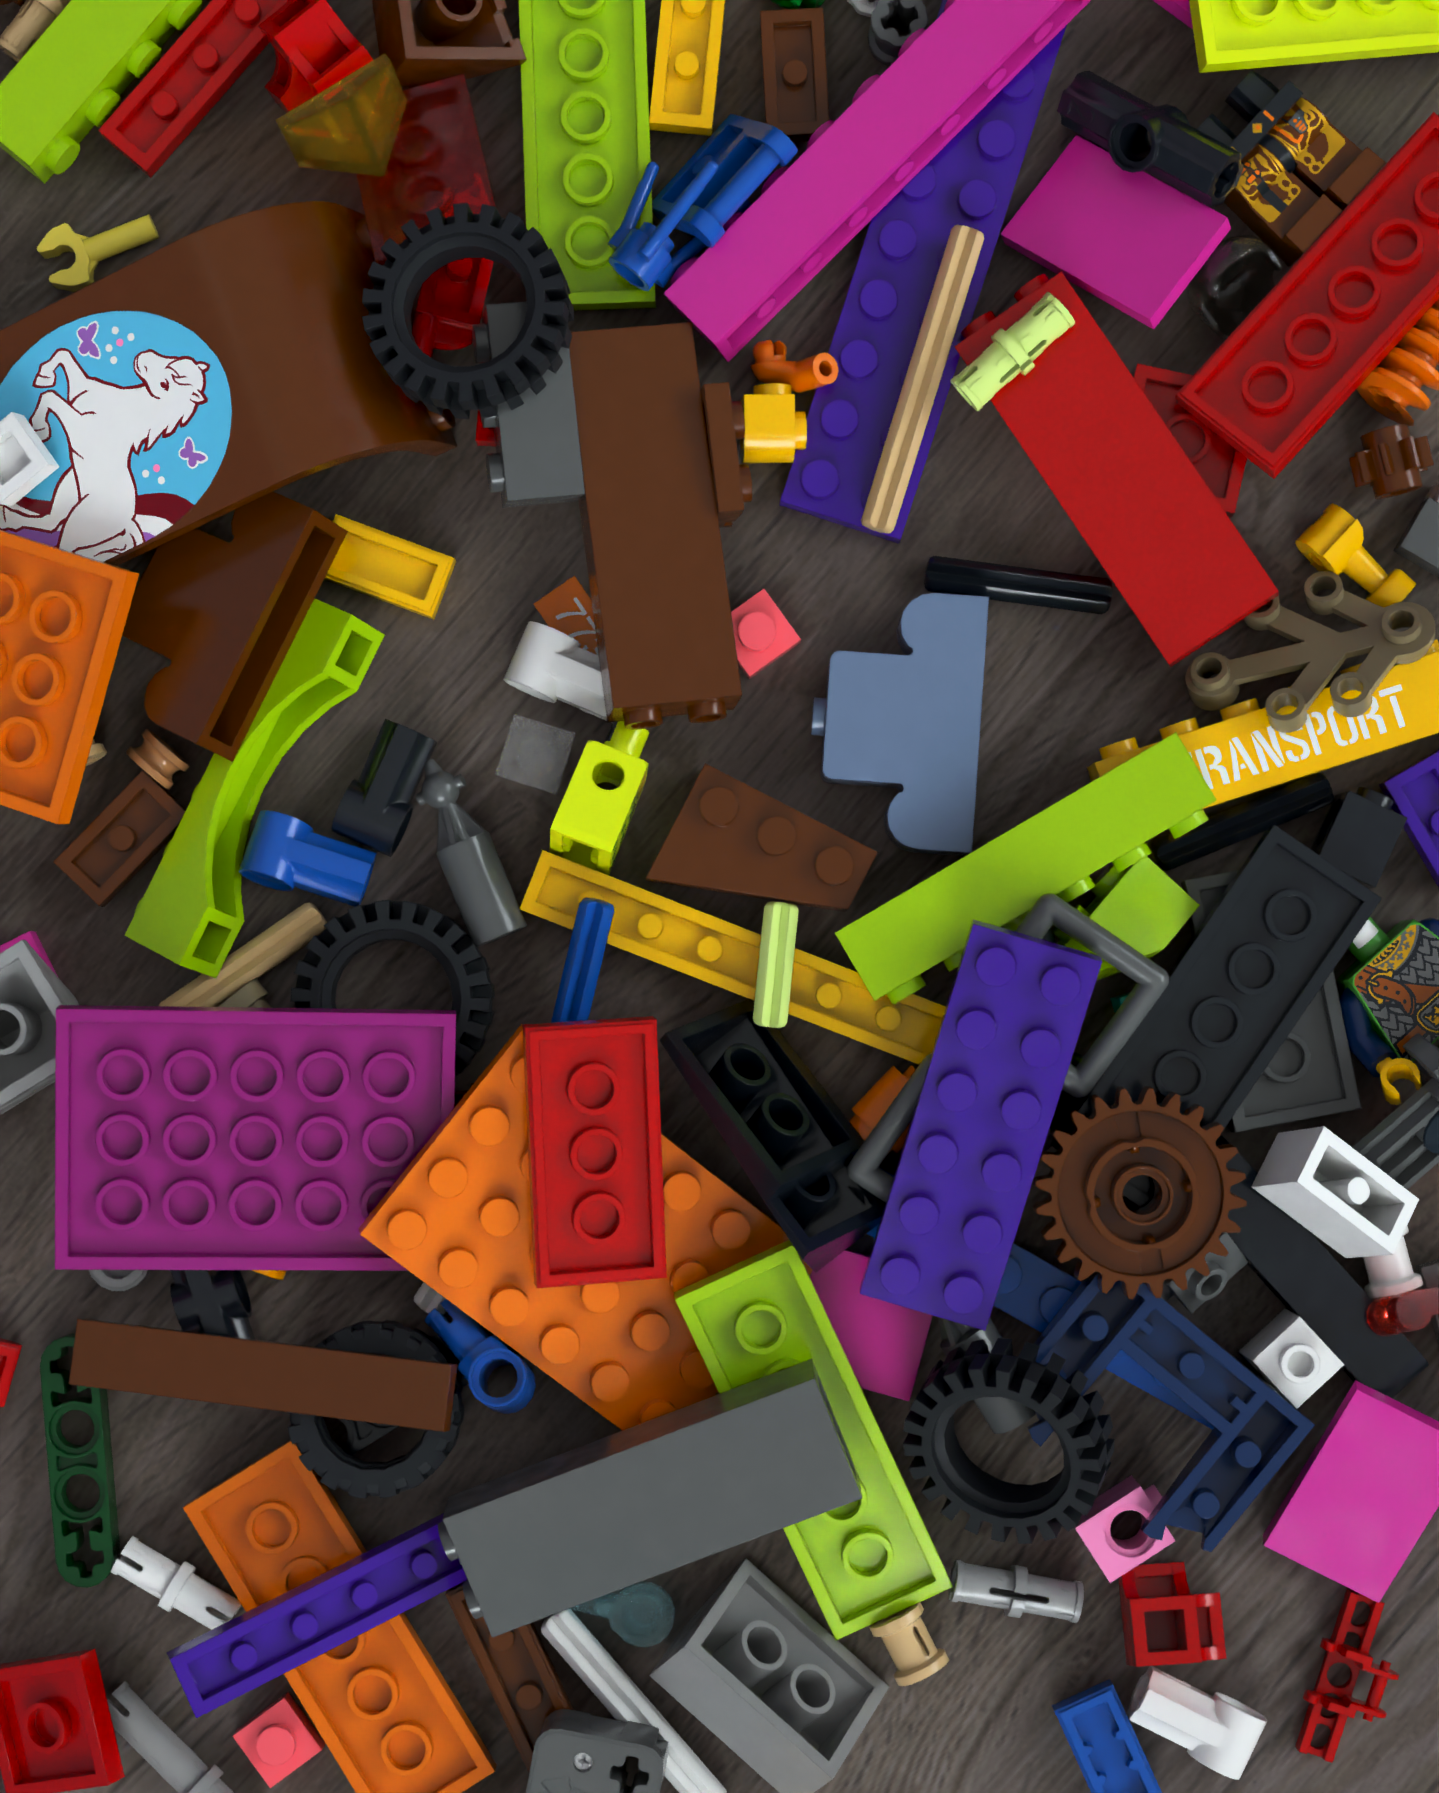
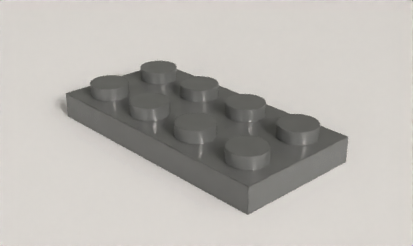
(1313, 1066)

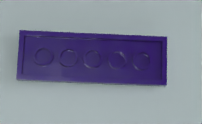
(980, 1124)

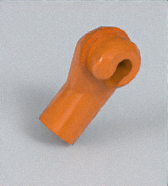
(802, 375)

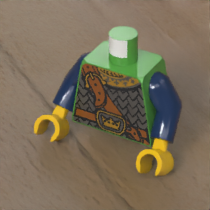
(1391, 998)

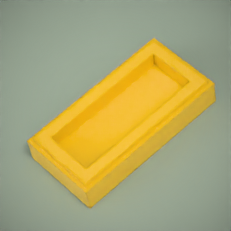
(390, 568)

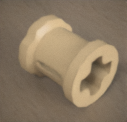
(910, 1645)

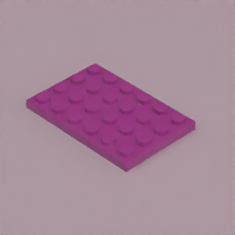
(239, 1132)

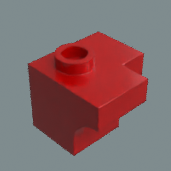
(310, 51)
(1165, 1620)

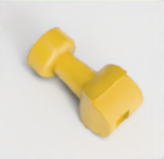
(1337, 547)

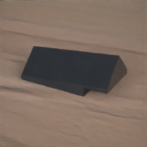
(778, 1128)

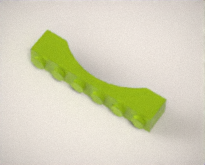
(195, 894)

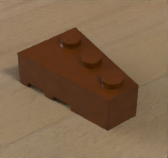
(758, 848)

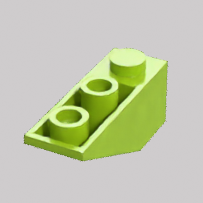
(1137, 907)

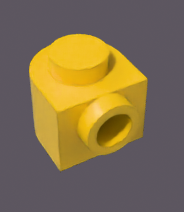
(772, 425)

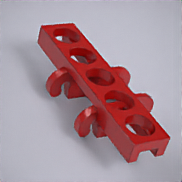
(1356, 1659)

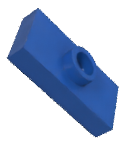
(1105, 1742)

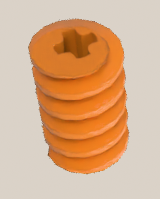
(1405, 370)

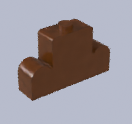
(228, 616)

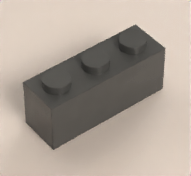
(539, 440)

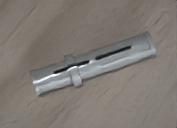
(162, 1747)

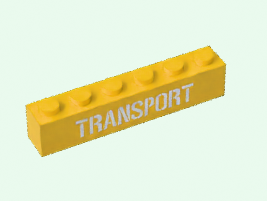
(1251, 756)

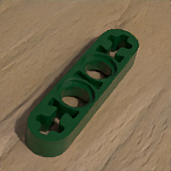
(69, 1460)

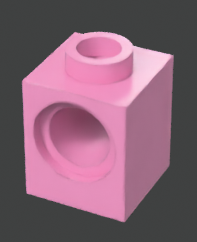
(1115, 1555)

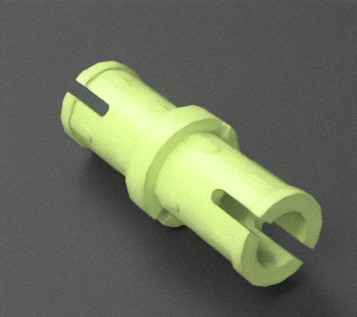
(1013, 351)

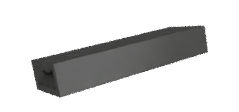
(649, 1499)

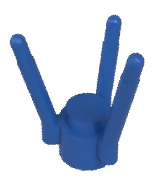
(643, 253)

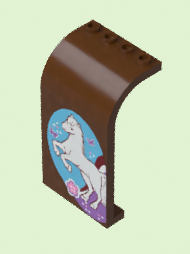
(205, 382)

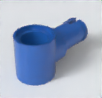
(480, 1356)

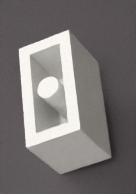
(1335, 1192)

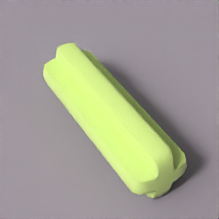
(775, 964)

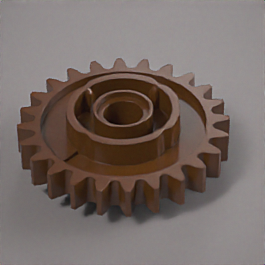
(1187, 1202)

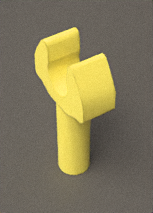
(92, 249)

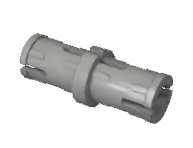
(1016, 1591)

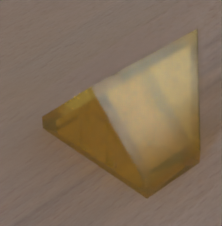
(349, 123)

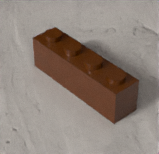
(445, 38)

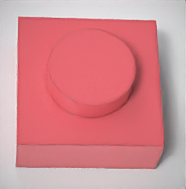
(761, 633)
(279, 1740)

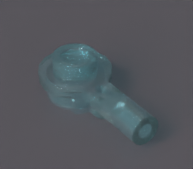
(638, 1614)

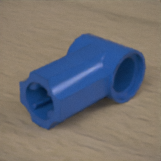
(289, 855)

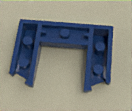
(1251, 1421)

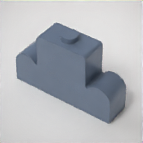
(913, 722)

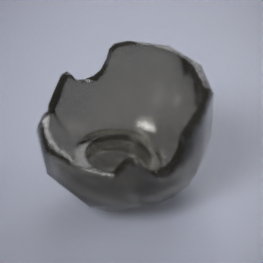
(1232, 282)

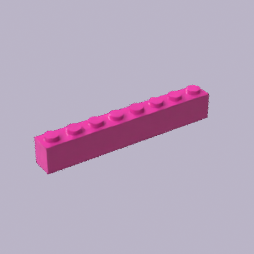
(860, 163)

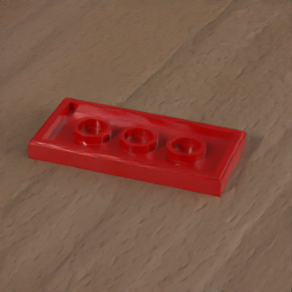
(594, 1151)

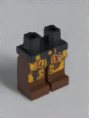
(1294, 163)

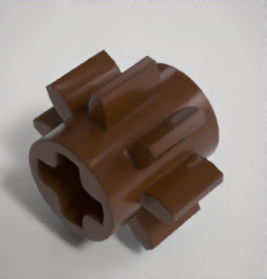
(1391, 461)

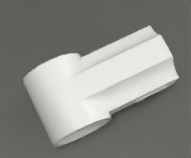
(555, 667)
(1212, 1728)

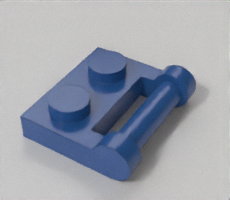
(745, 158)

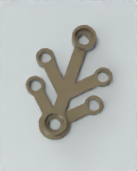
(1318, 652)

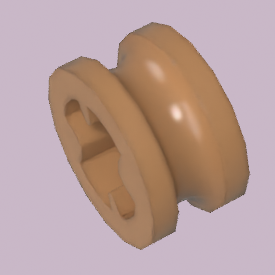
(157, 759)

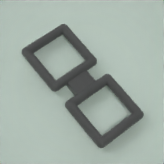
(1079, 1080)

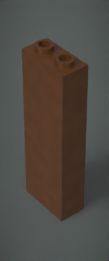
(652, 527)

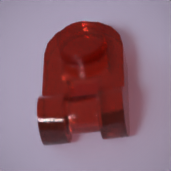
(1403, 1312)

